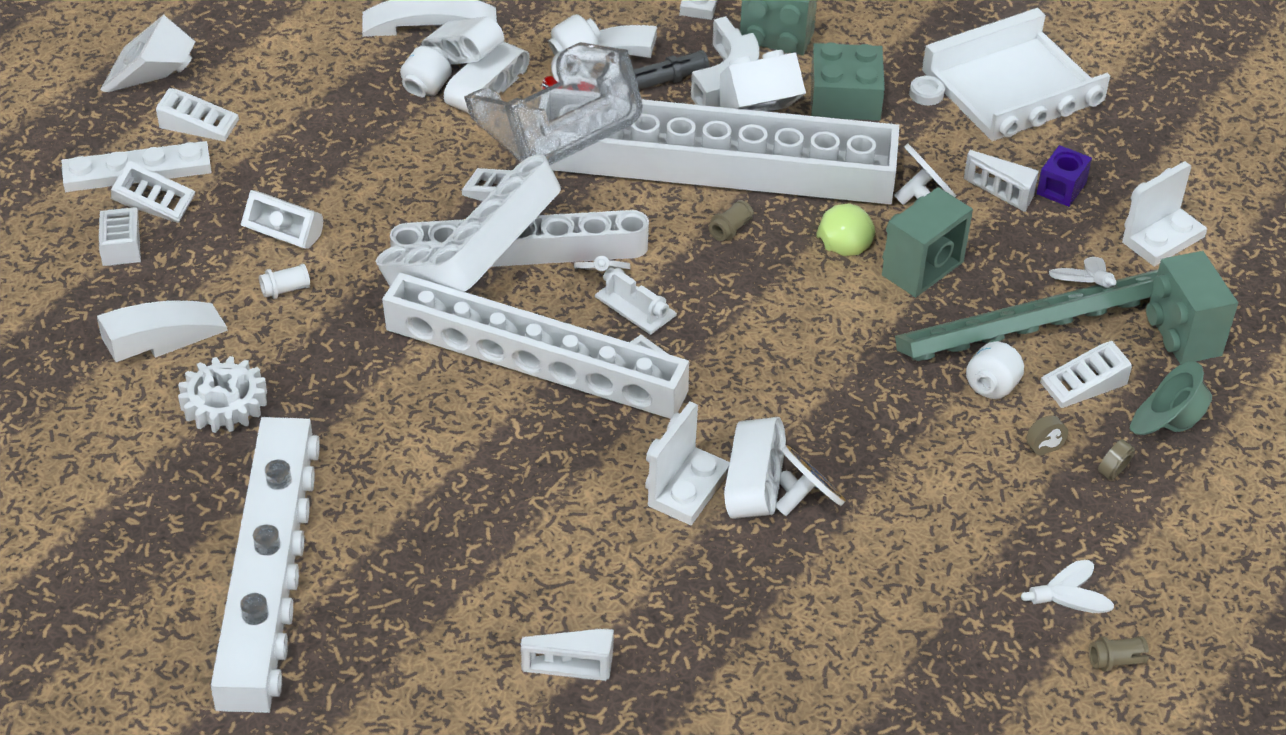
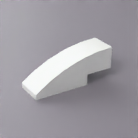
(158, 327)

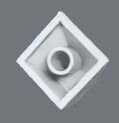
(151, 56)

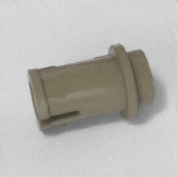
(725, 225)
(1118, 652)

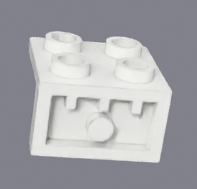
(1156, 222)
(679, 473)

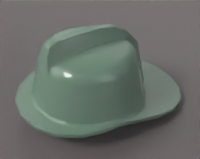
(1175, 403)

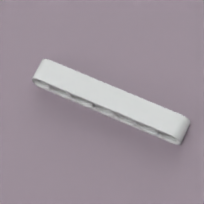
(552, 237)

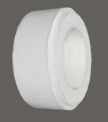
(927, 90)

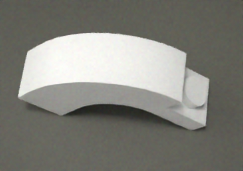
(730, 45)

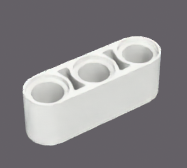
(466, 39)
(494, 72)
(755, 468)

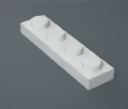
(104, 169)

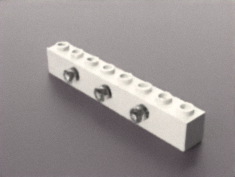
(265, 568)

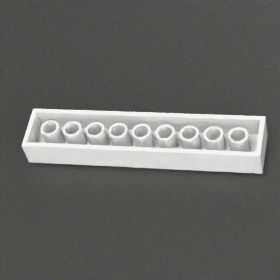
(748, 152)

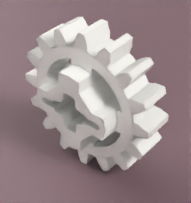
(222, 394)

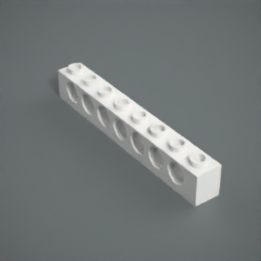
(537, 345)

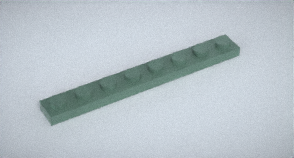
(1025, 317)

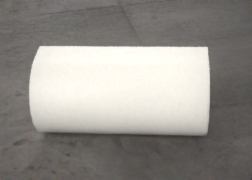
(282, 219)

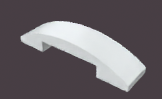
(384, 17)

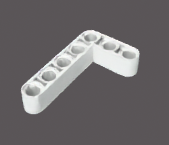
(482, 235)

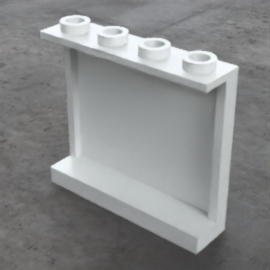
(1011, 75)

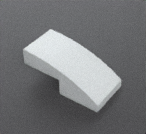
(636, 39)

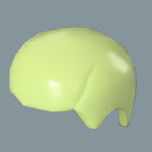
(846, 230)

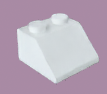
(762, 83)

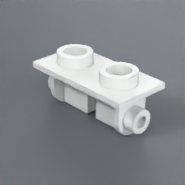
(634, 302)

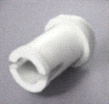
(284, 281)

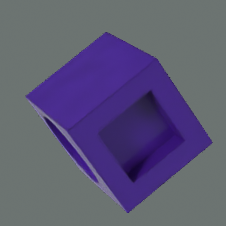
(1064, 175)

